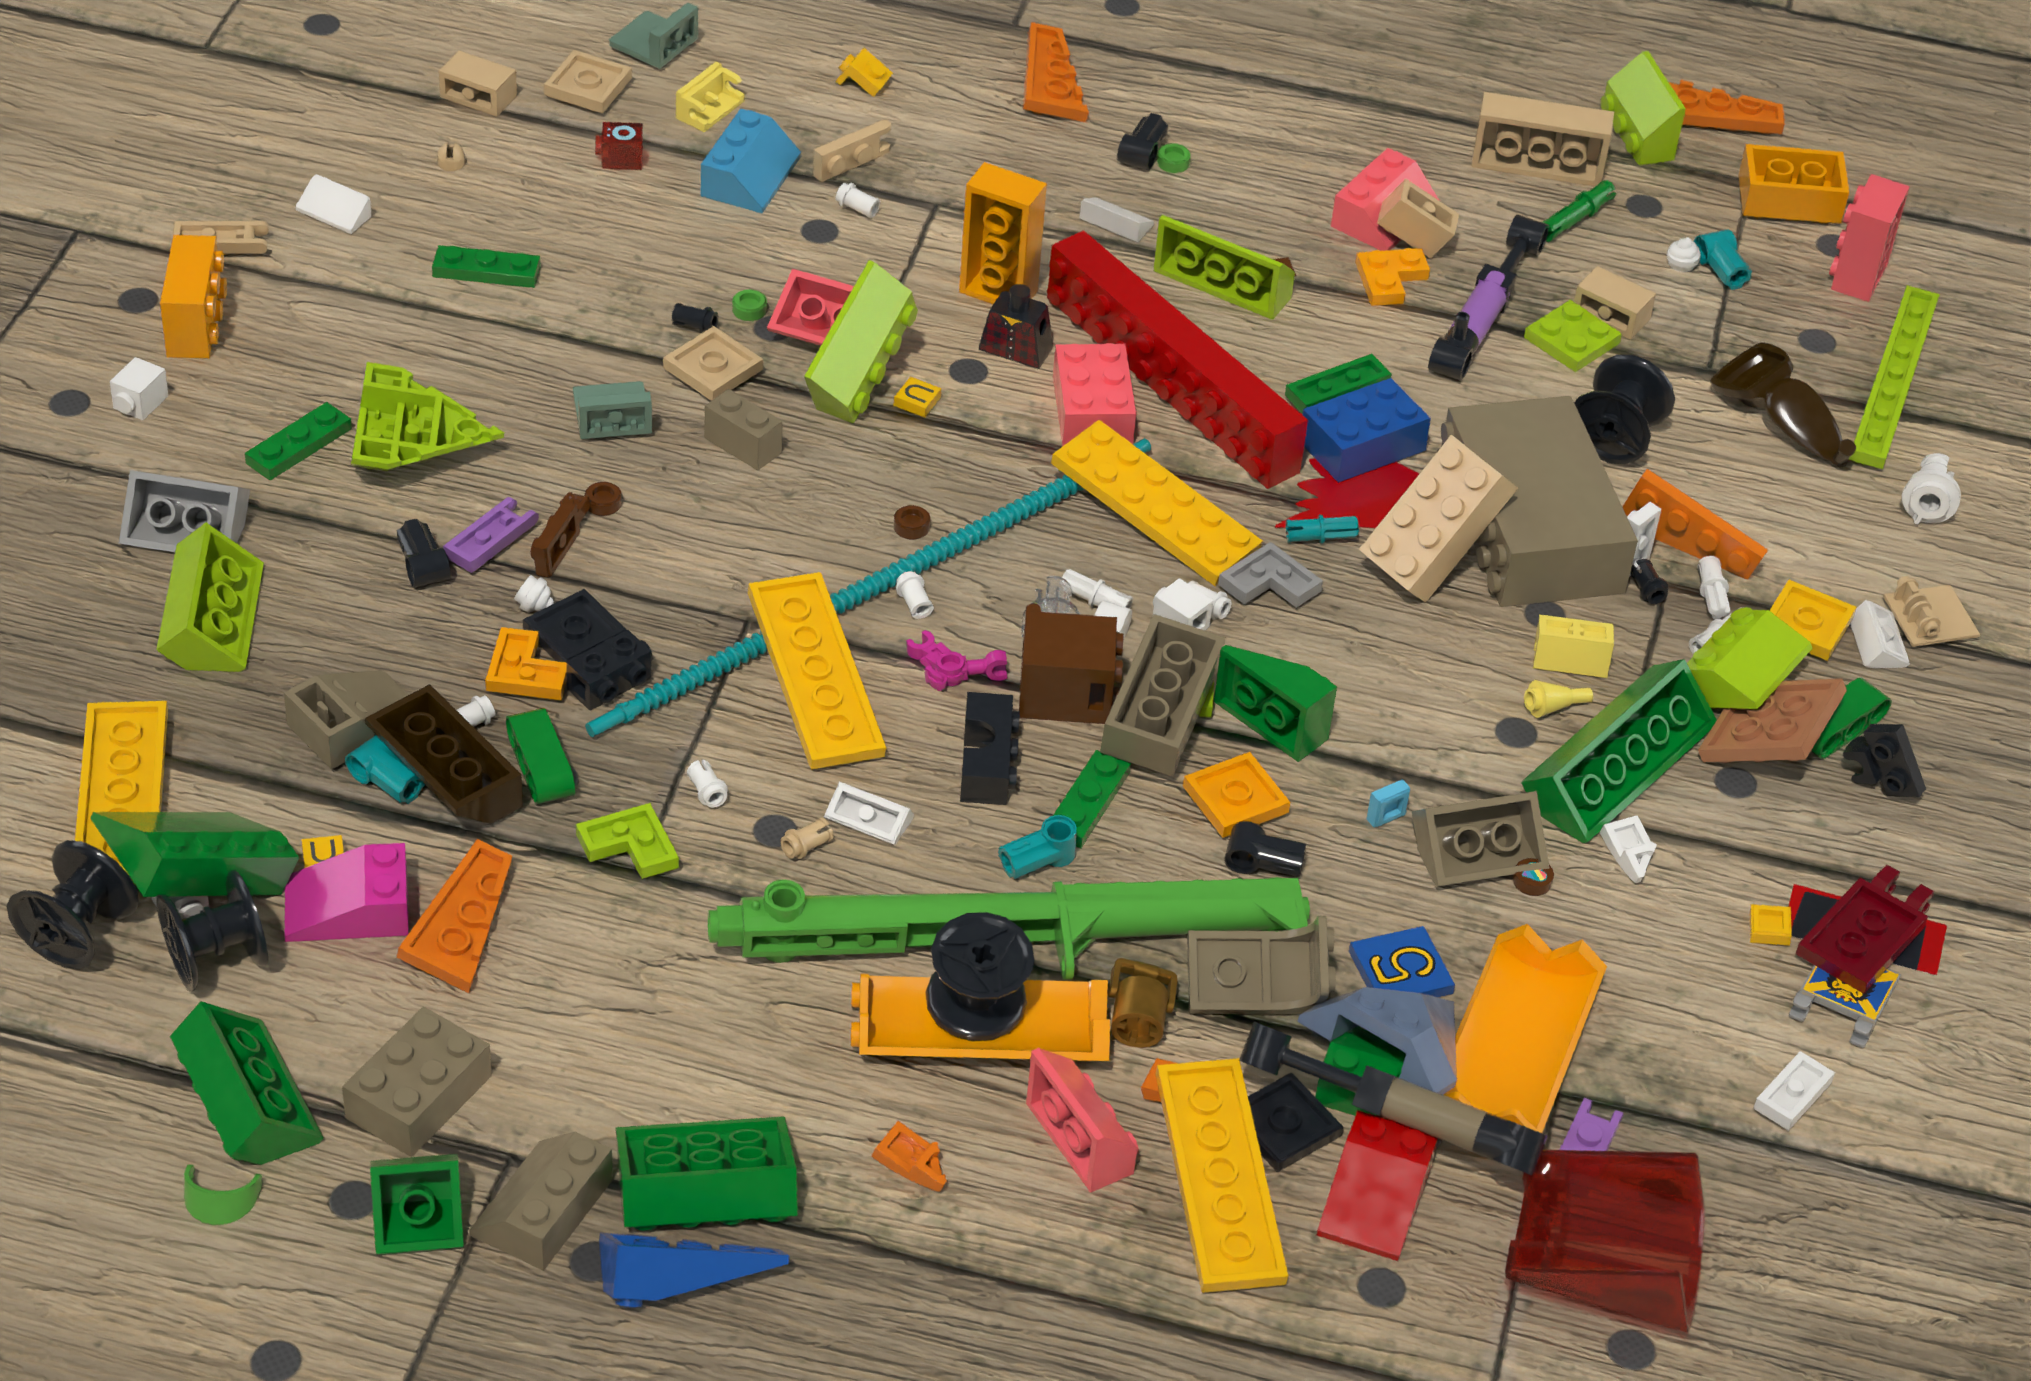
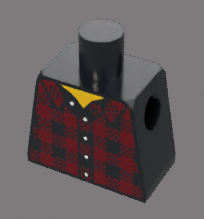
(1018, 328)

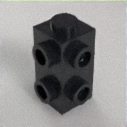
(609, 669)

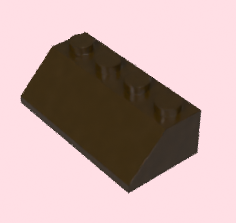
(449, 756)

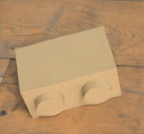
(478, 83)
(1418, 218)
(1616, 301)

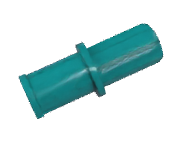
(1322, 529)

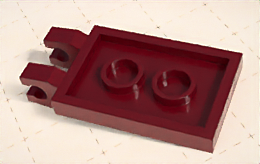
(1866, 930)

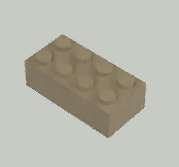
(1162, 695)

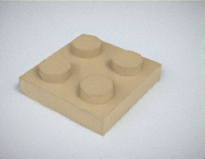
(588, 81)
(713, 363)

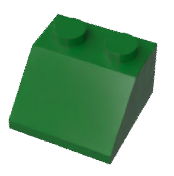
(416, 1203)

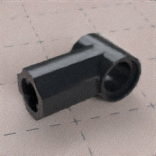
(1142, 145)
(423, 559)
(1253, 849)

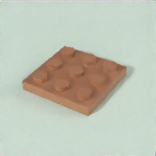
(1780, 728)

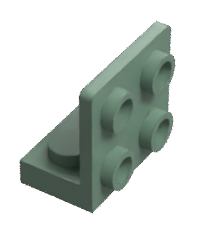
(657, 38)
(613, 409)

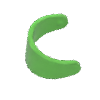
(219, 1206)

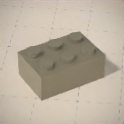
(417, 1081)

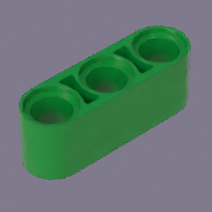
(1856, 711)
(540, 756)

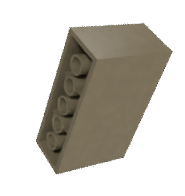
(1564, 523)

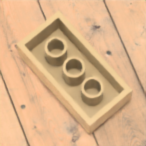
(1542, 139)
(1438, 518)

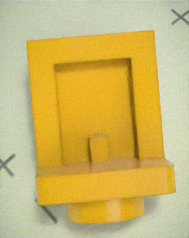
(865, 71)

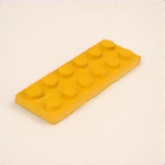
(1155, 501)
(816, 670)
(120, 763)
(1221, 1175)

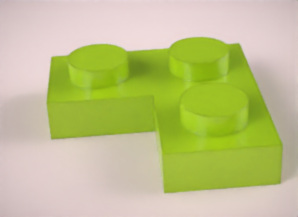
(633, 832)

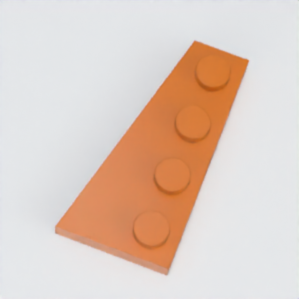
(1049, 76)
(458, 920)

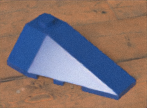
(649, 1269)

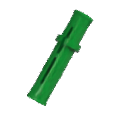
(1584, 204)

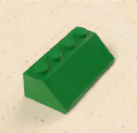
(244, 1085)

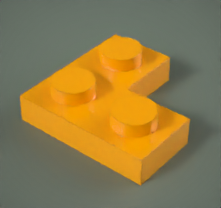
(1386, 270)
(518, 673)

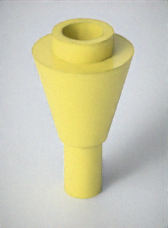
(1545, 698)

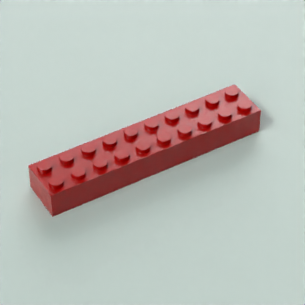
(1178, 360)

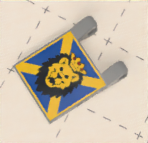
(1842, 998)

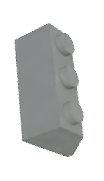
(169, 508)

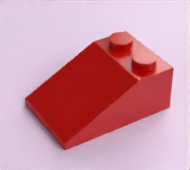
(1377, 1185)

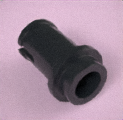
(694, 317)
(1652, 586)

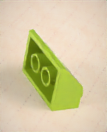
(1645, 110)
(1747, 659)

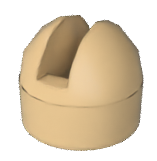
(454, 151)

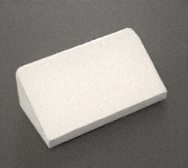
(334, 204)
(1114, 218)
(1878, 637)
(868, 813)

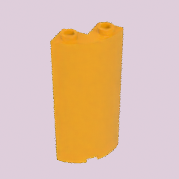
(1058, 1018)
(1524, 1025)

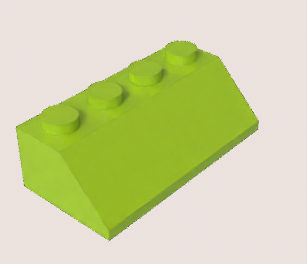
(1222, 268)
(860, 344)
(210, 603)

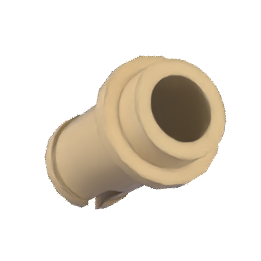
(798, 842)

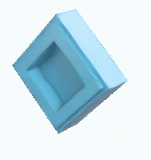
(1388, 803)

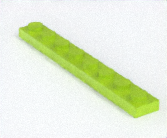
(1894, 377)

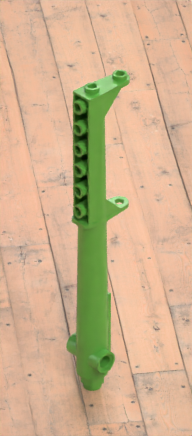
(1074, 915)

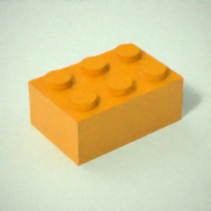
(1793, 183)
(192, 296)

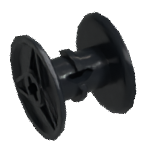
(1625, 402)
(88, 886)
(212, 930)
(979, 976)

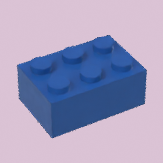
(1365, 429)

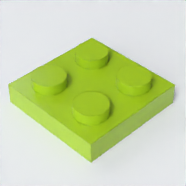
(1572, 335)

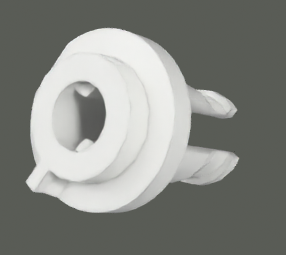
(1932, 491)

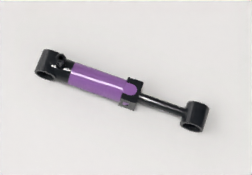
(1491, 295)

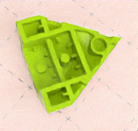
(409, 422)

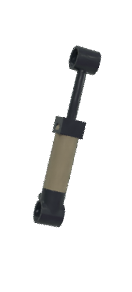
(1406, 1103)

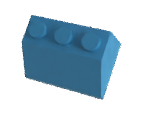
(748, 162)

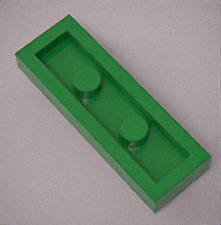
(486, 266)
(1336, 381)
(298, 441)
(1093, 793)

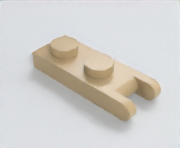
(851, 151)
(231, 236)

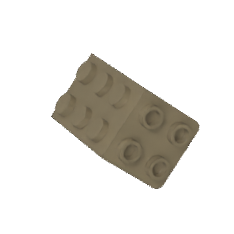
(1260, 970)

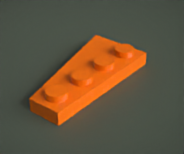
(1722, 111)
(1695, 528)

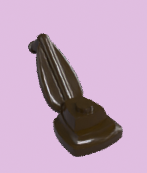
(1763, 381)

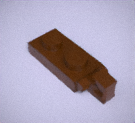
(559, 534)

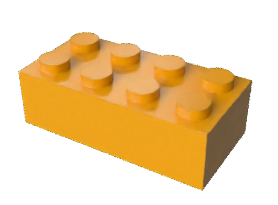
(1001, 233)

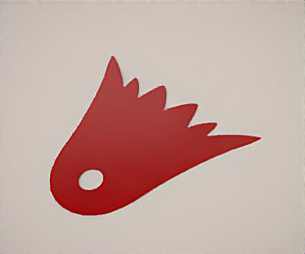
(1363, 496)

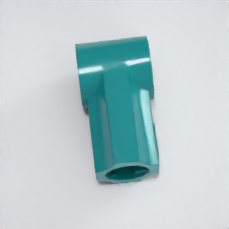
(1721, 253)
(379, 764)
(1048, 846)

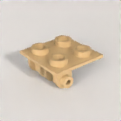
(1929, 613)

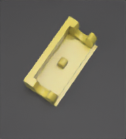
(708, 97)
(1573, 646)

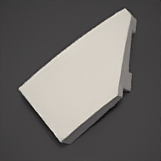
(1629, 846)

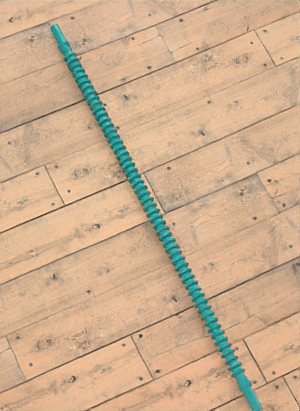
(845, 598)

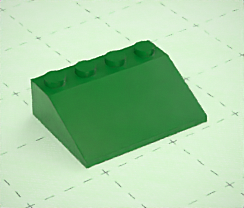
(195, 852)
(706, 1172)

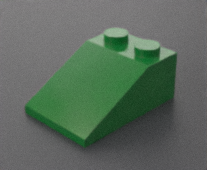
(1276, 699)
(1352, 1053)

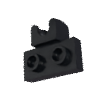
(1886, 757)

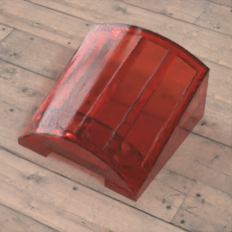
(1614, 1232)

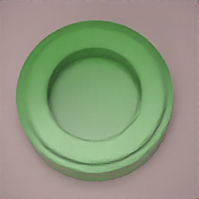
(1173, 158)
(749, 305)

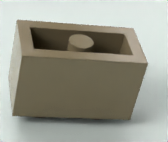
(743, 429)

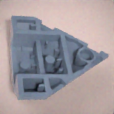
(1408, 1020)

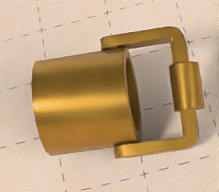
(1140, 1002)

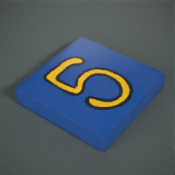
(1402, 963)

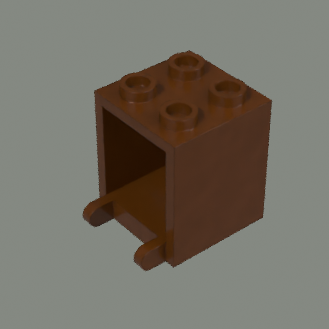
(1069, 666)

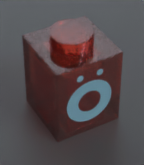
(620, 145)

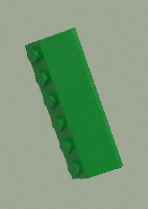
(1622, 750)

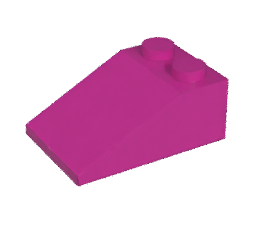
(350, 896)

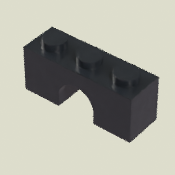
(988, 769)

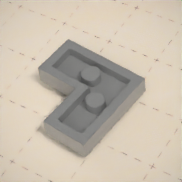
(1274, 570)

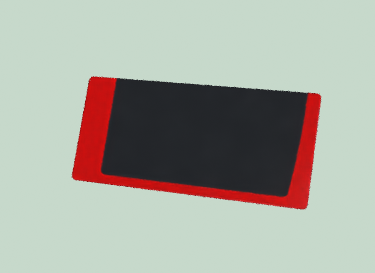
(1921, 954)

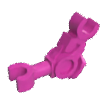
(951, 668)

